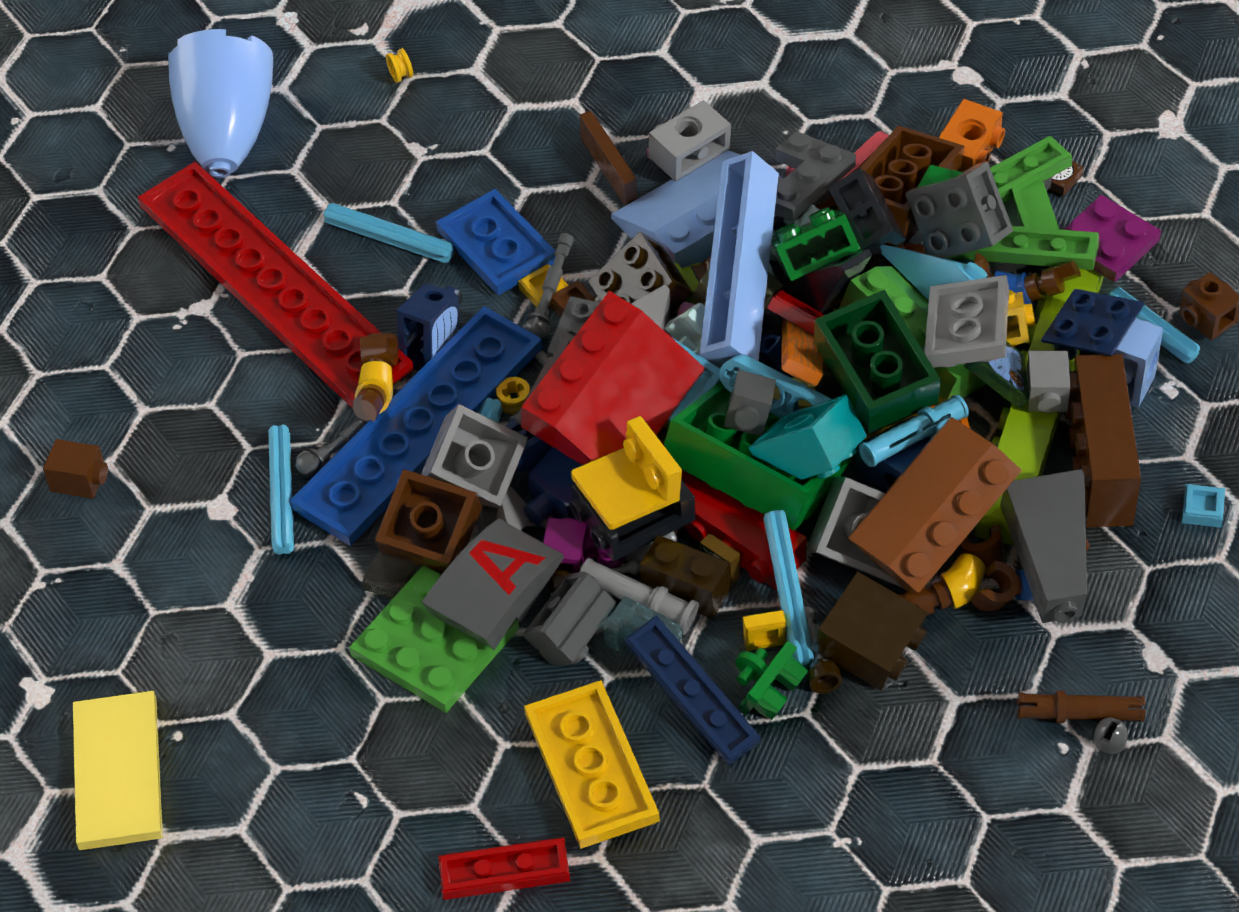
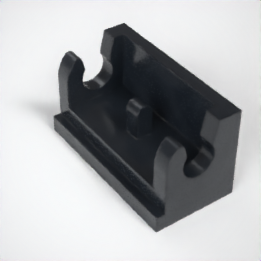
(866, 211)

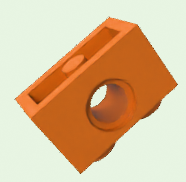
(977, 129)

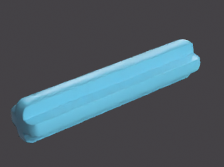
(1172, 338)

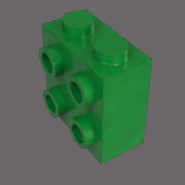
(814, 243)

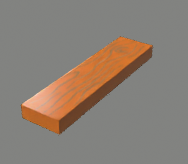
(799, 354)

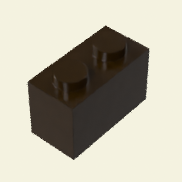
(687, 574)

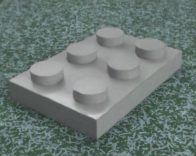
(967, 322)

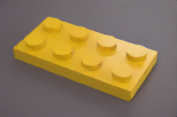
(591, 764)

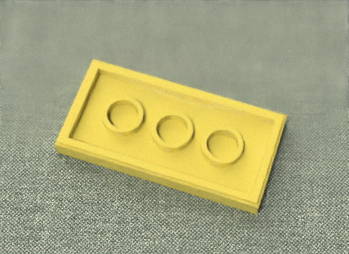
(117, 770)

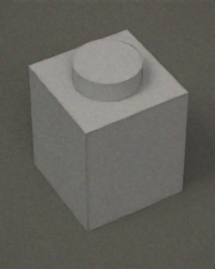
(1048, 381)

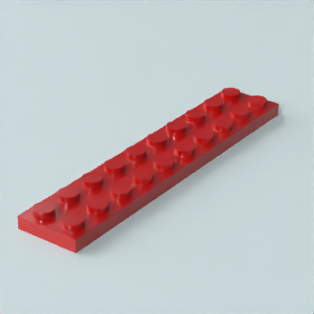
(265, 277)

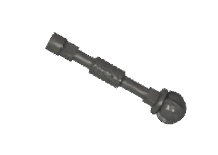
(538, 321)
(312, 461)

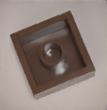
(428, 521)

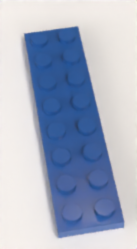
(365, 472)

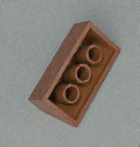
(934, 505)

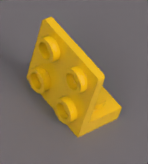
(631, 479)

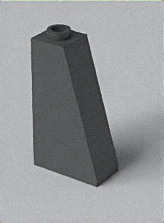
(1050, 540)

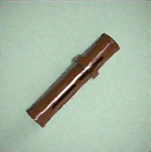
(1080, 707)

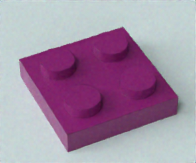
(1122, 236)

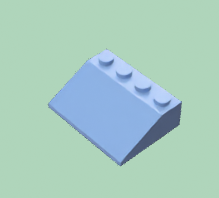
(679, 213)

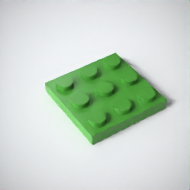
(422, 649)

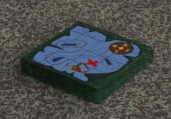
(1005, 375)

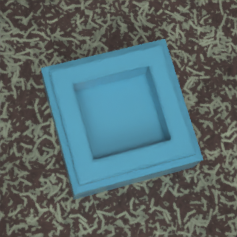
(1203, 505)

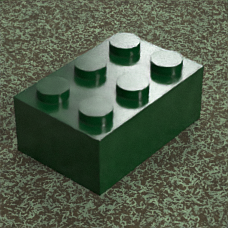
(876, 361)

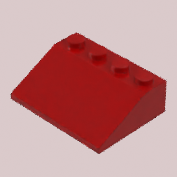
(608, 375)

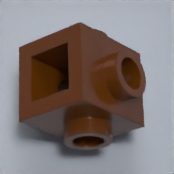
(1209, 305)

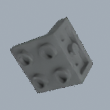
(960, 213)

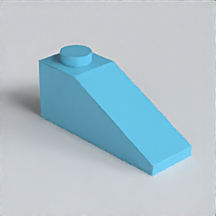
(929, 270)

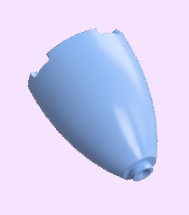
(220, 95)

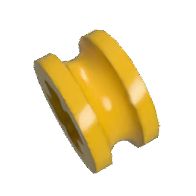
(399, 65)
(509, 386)

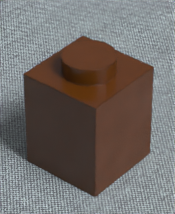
(75, 469)

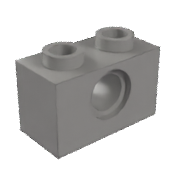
(689, 140)

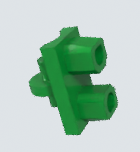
(782, 668)

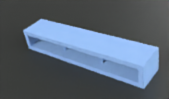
(739, 260)

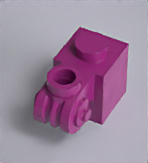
(575, 544)

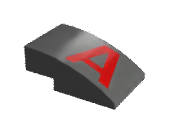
(492, 582)

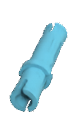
(923, 425)

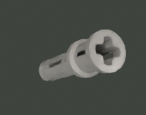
(656, 599)

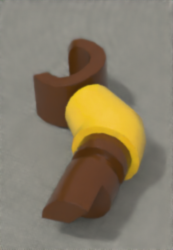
(375, 382)
(964, 576)

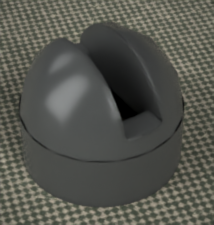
(1119, 737)

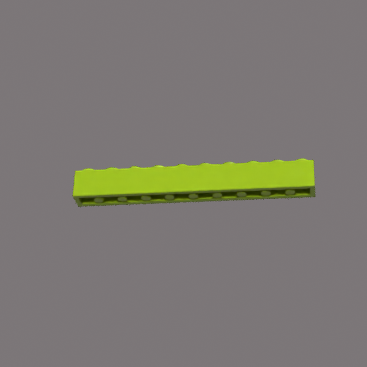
(1026, 433)

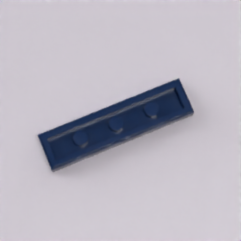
(692, 690)

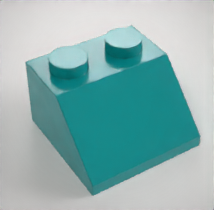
(812, 439)

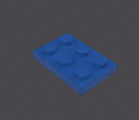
(496, 241)

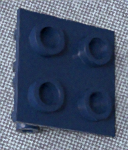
(1092, 323)

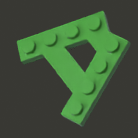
(1039, 237)

